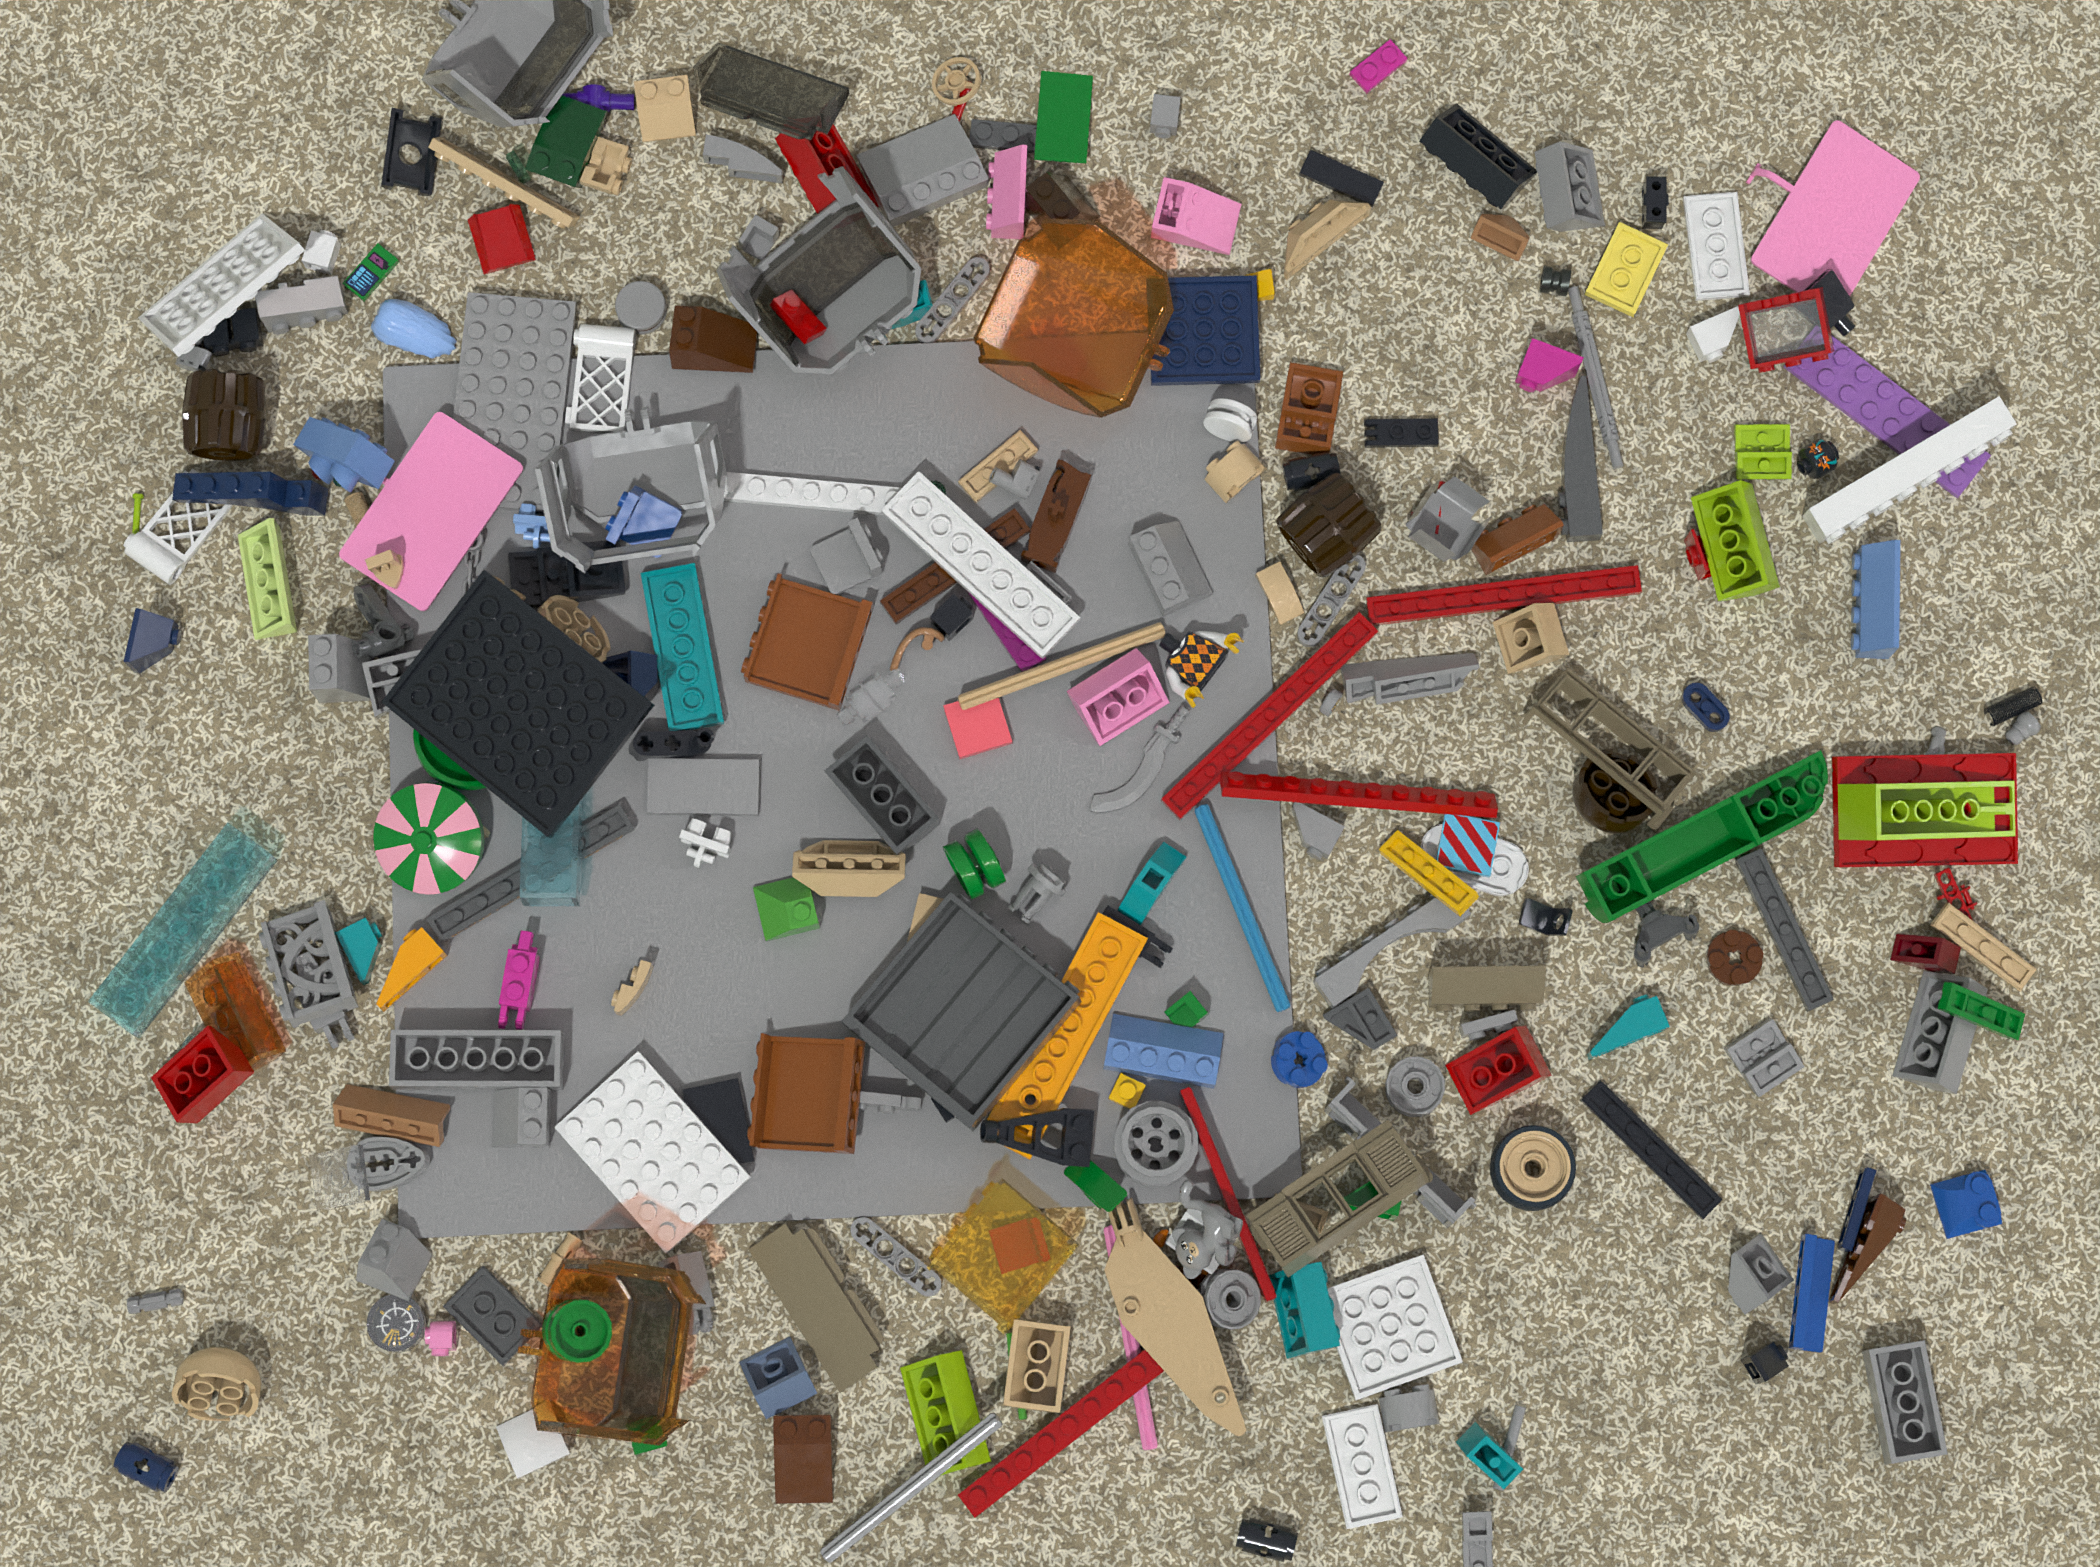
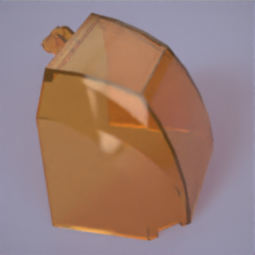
(1076, 318)

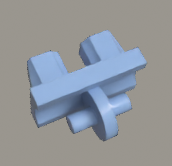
(530, 525)

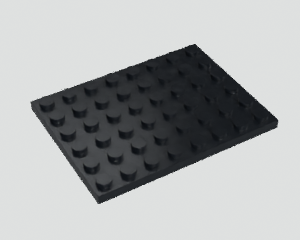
(517, 704)

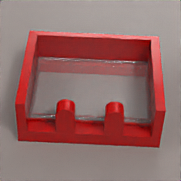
(1786, 329)

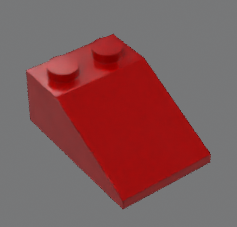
(1498, 1069)

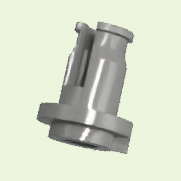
(1045, 882)

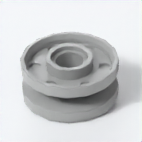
(1415, 1069)
(1244, 1296)

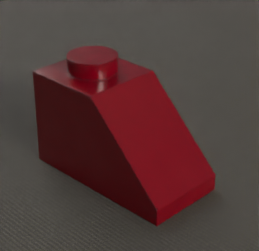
(1926, 953)

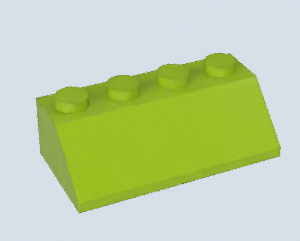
(1735, 541)
(943, 1407)

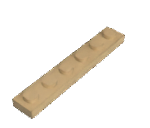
(495, 178)

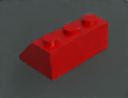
(201, 1076)

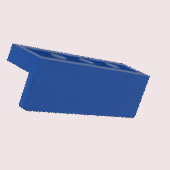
(1811, 1293)

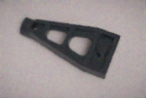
(1075, 1139)

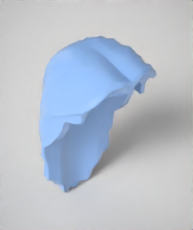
(412, 329)

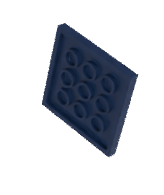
(1211, 332)

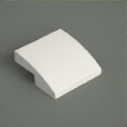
(530, 1448)

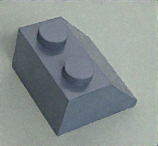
(778, 1378)

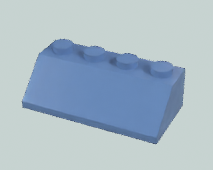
(1876, 600)
(1163, 1051)

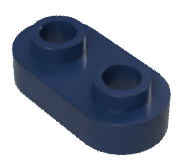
(1708, 705)

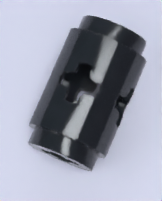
(1295, 470)
(1252, 1538)

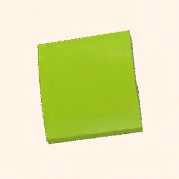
(1762, 464)

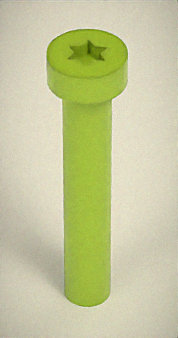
(136, 514)

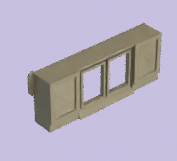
(1287, 1230)

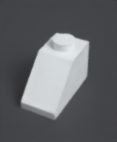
(1713, 335)

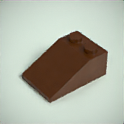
(711, 341)
(803, 1459)

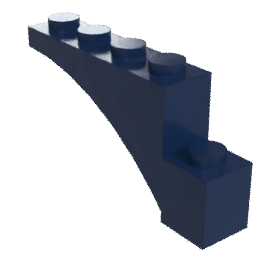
(252, 490)

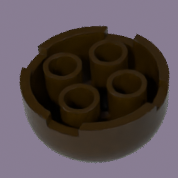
(1605, 801)

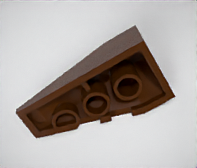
(1878, 1227)

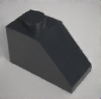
(1765, 1362)

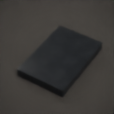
(723, 1113)

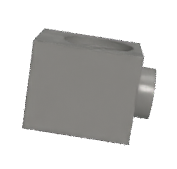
(1164, 115)

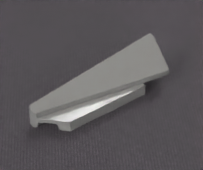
(1406, 677)

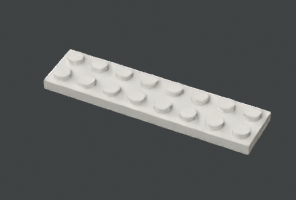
(980, 565)

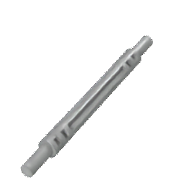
(1595, 377)

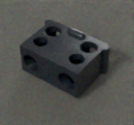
(1654, 202)

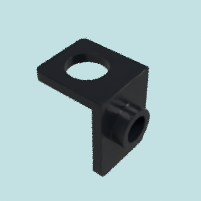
(1544, 918)

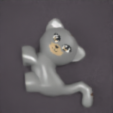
(1197, 1247)

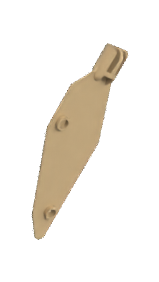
(1169, 1319)

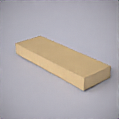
(1005, 457)

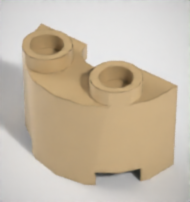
(607, 166)
(1233, 471)

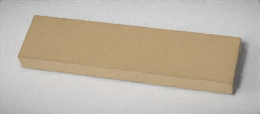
(1983, 947)

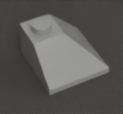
(1756, 1274)

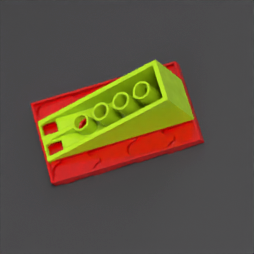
(1925, 810)

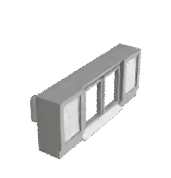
(1359, 1121)

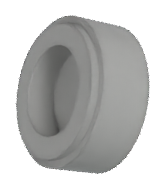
(1331, 702)

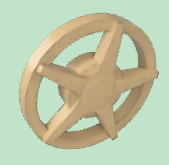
(956, 81)

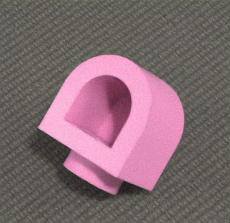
(441, 1337)

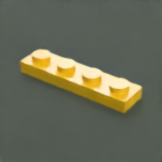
(1428, 873)

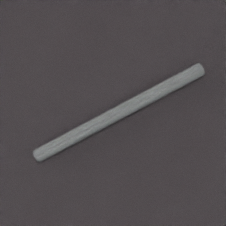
(911, 1487)

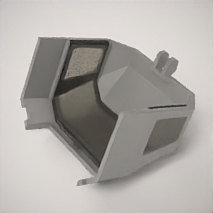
(515, 56)
(845, 270)

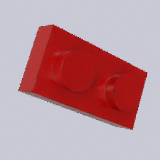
(798, 317)

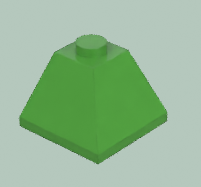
(785, 908)

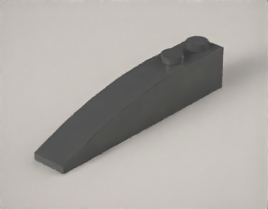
(1578, 473)

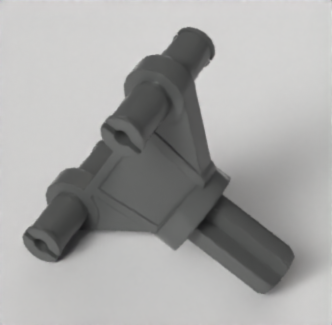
(1659, 929)

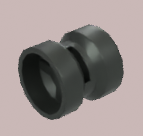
(1555, 280)

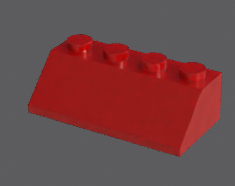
(818, 156)

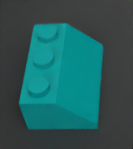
(1305, 1311)

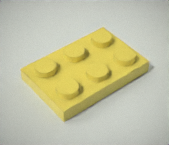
(1626, 269)

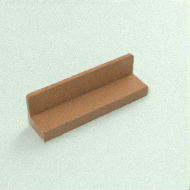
(390, 1115)

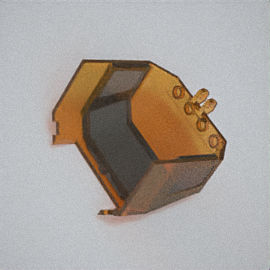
(637, 1380)

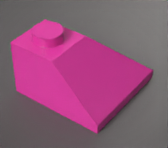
(1546, 366)

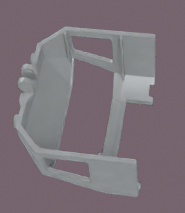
(671, 461)

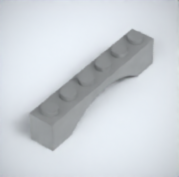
(1342, 980)

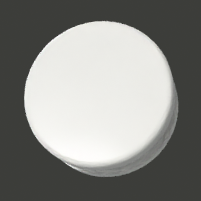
(1230, 420)

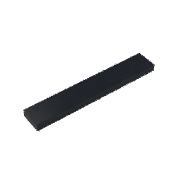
(1651, 1150)

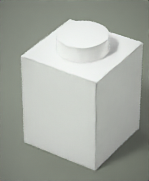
(321, 251)

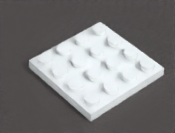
(1392, 1328)

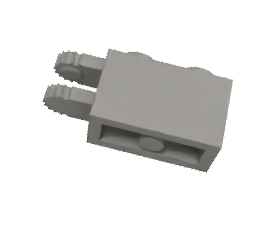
(695, 1268)

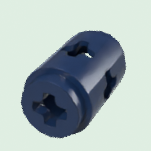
(161, 1472)

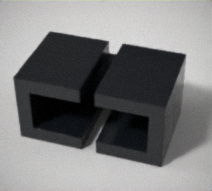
(246, 333)

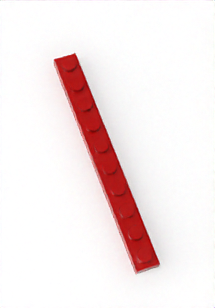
(1503, 595)
(1269, 715)
(1358, 794)
(1060, 1433)

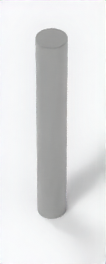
(1513, 1433)

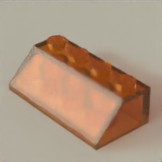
(235, 1009)

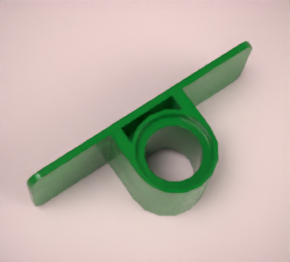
(1097, 1186)

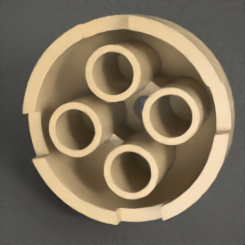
(573, 622)
(219, 1371)

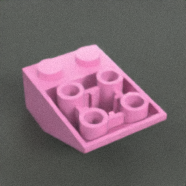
(1195, 217)

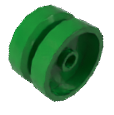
(977, 862)
(560, 1326)

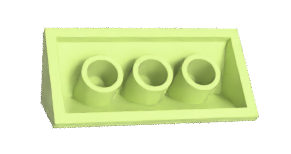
(267, 580)

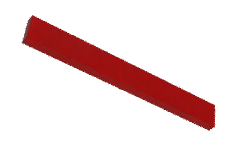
(1227, 1194)

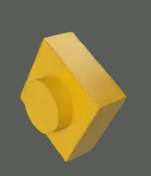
(1127, 1091)

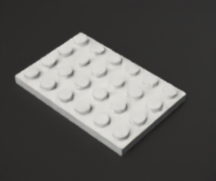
(221, 285)
(652, 1152)

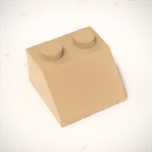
(664, 108)
(1530, 637)

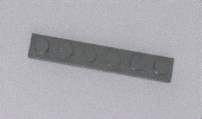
(1784, 930)

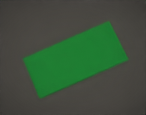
(1063, 117)

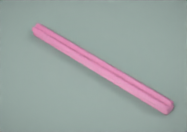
(1132, 1349)

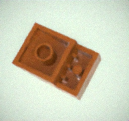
(1309, 409)

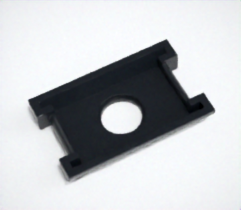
(414, 133)

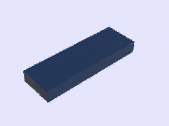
(1856, 1209)

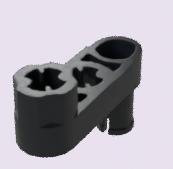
(687, 740)

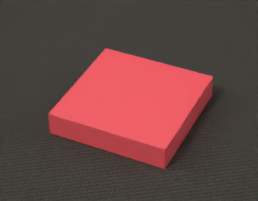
(977, 727)

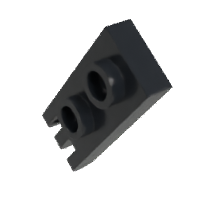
(1402, 433)

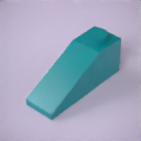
(1636, 1023)

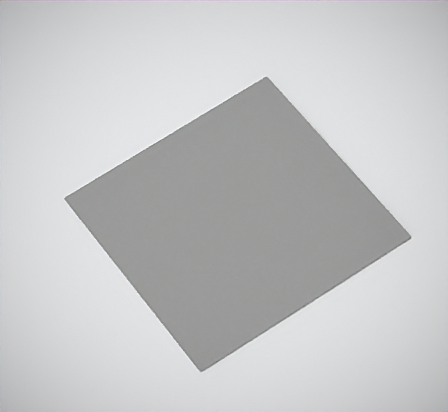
(1031, 800)

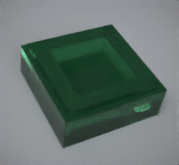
(518, 167)

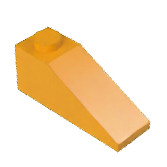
(413, 961)

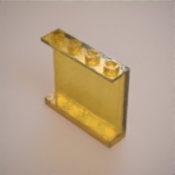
(1003, 1253)

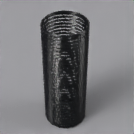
(2005, 702)

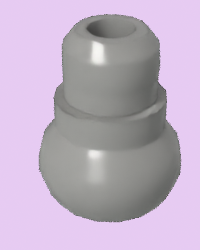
(2025, 726)

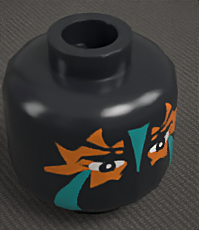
(1817, 459)

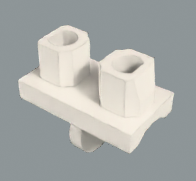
(694, 836)

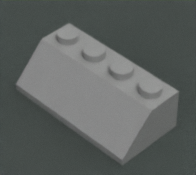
(1936, 1041)

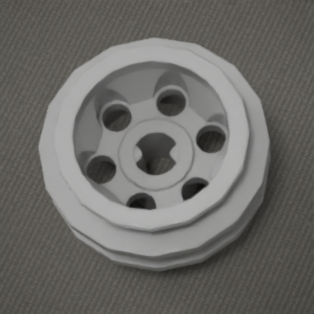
(1141, 1117)

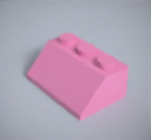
(1007, 193)
(1118, 696)

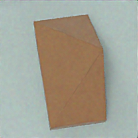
(1501, 234)

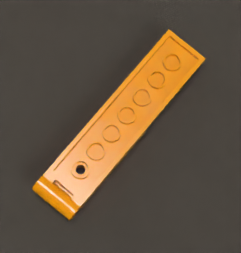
(1099, 975)

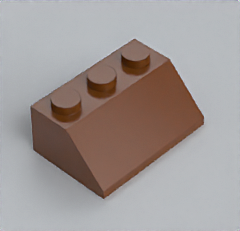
(1516, 537)

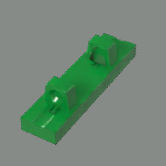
(1981, 1011)

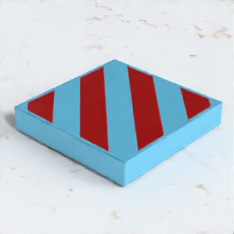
(1468, 844)

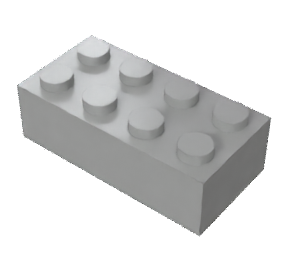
(1904, 1402)

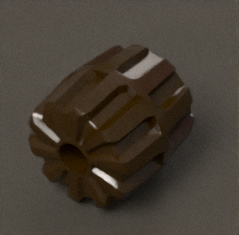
(223, 415)
(1329, 525)

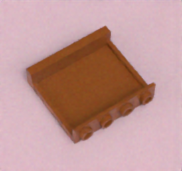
(807, 643)
(806, 1094)

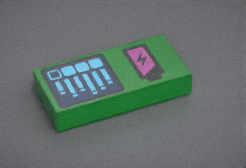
(370, 272)

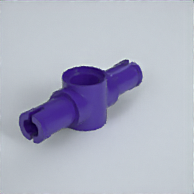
(598, 97)

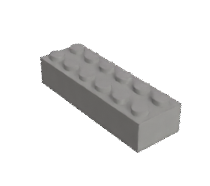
(476, 1059)

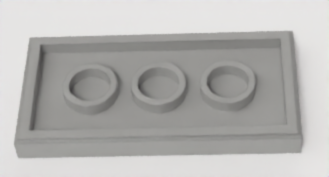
(703, 787)

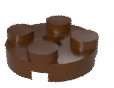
(1737, 973)

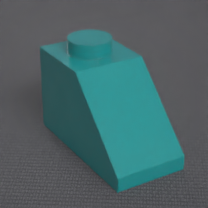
(361, 947)
(1489, 1455)

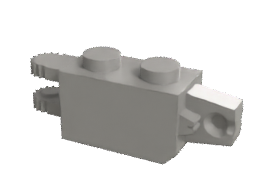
(306, 969)

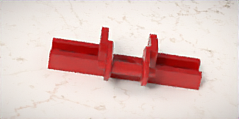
(1955, 891)

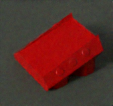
(501, 238)

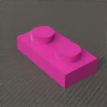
(1378, 66)

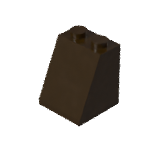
(1057, 198)

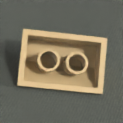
(1036, 1366)

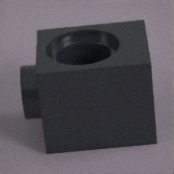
(952, 616)

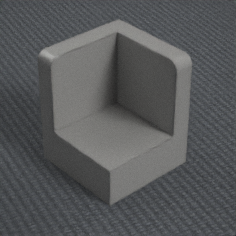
(758, 238)

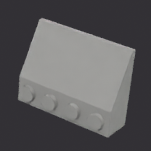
(923, 170)

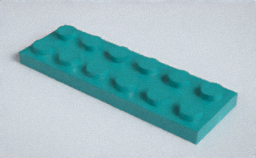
(682, 648)

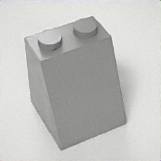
(336, 670)

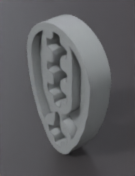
(395, 1175)

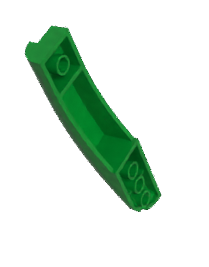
(1705, 840)

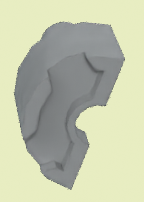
(1408, 1409)

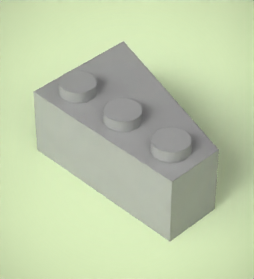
(301, 304)
(383, 675)

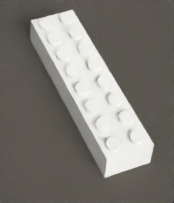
(1915, 467)

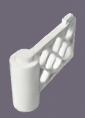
(609, 344)
(159, 556)

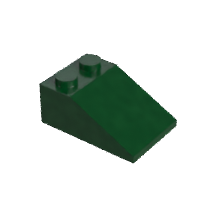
(567, 141)

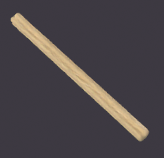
(1061, 666)

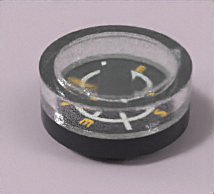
(396, 1324)

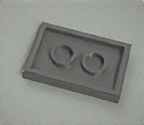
(492, 1315)

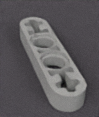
(954, 302)
(1329, 599)
(892, 1261)

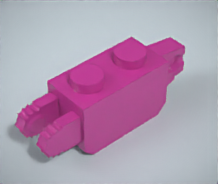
(519, 980)

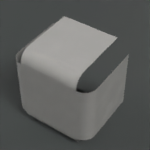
(1456, 528)

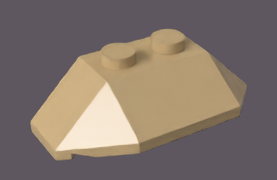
(1320, 230)
(848, 868)

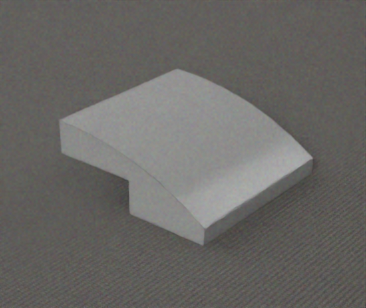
(1771, 1067)

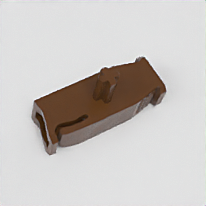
(1056, 516)

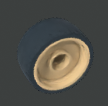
(1548, 1152)

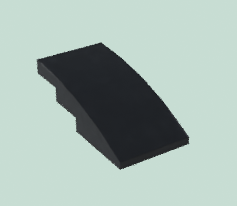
(547, 574)

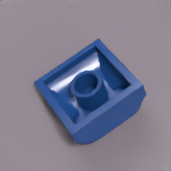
(1966, 1204)

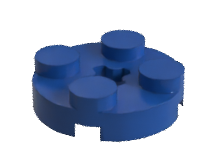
(1313, 1059)

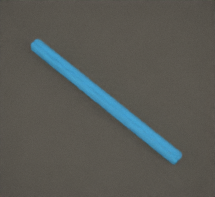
(1242, 908)

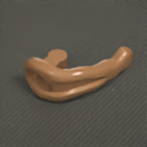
(926, 644)

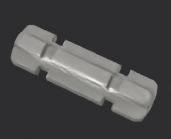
(155, 1301)

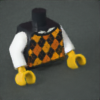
(1196, 660)

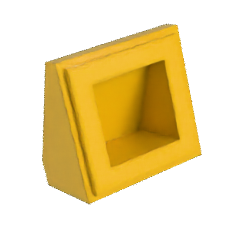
(1265, 285)

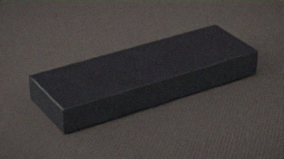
(1341, 178)

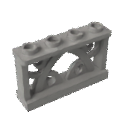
(339, 984)

